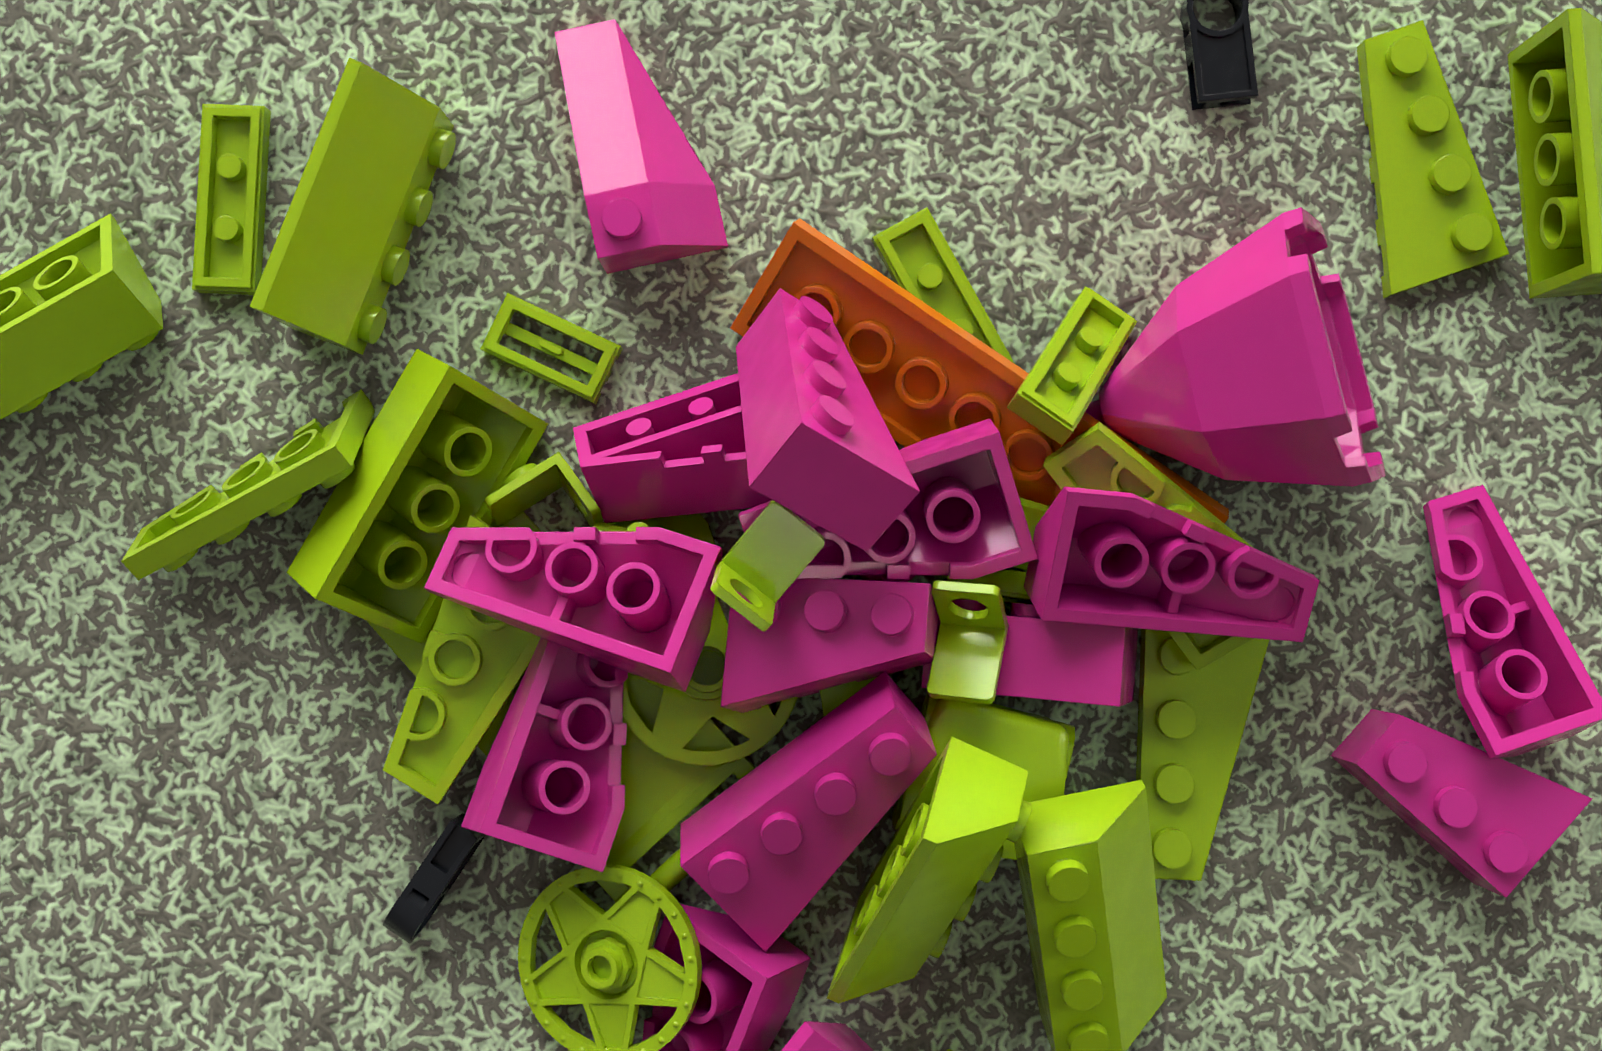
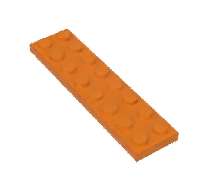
(917, 362)

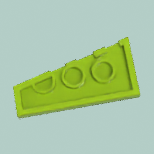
(1423, 170)
(1107, 463)
(257, 487)
(457, 694)
(1189, 744)

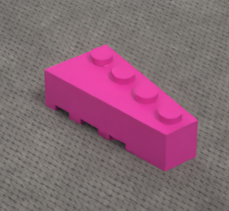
(815, 427)
(805, 809)

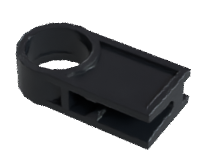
(1219, 61)
(433, 880)

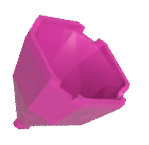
(1252, 369)

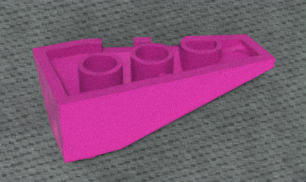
(635, 165)
(957, 525)
(1146, 567)
(1502, 635)

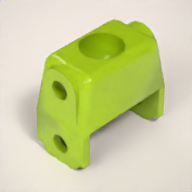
(1011, 734)

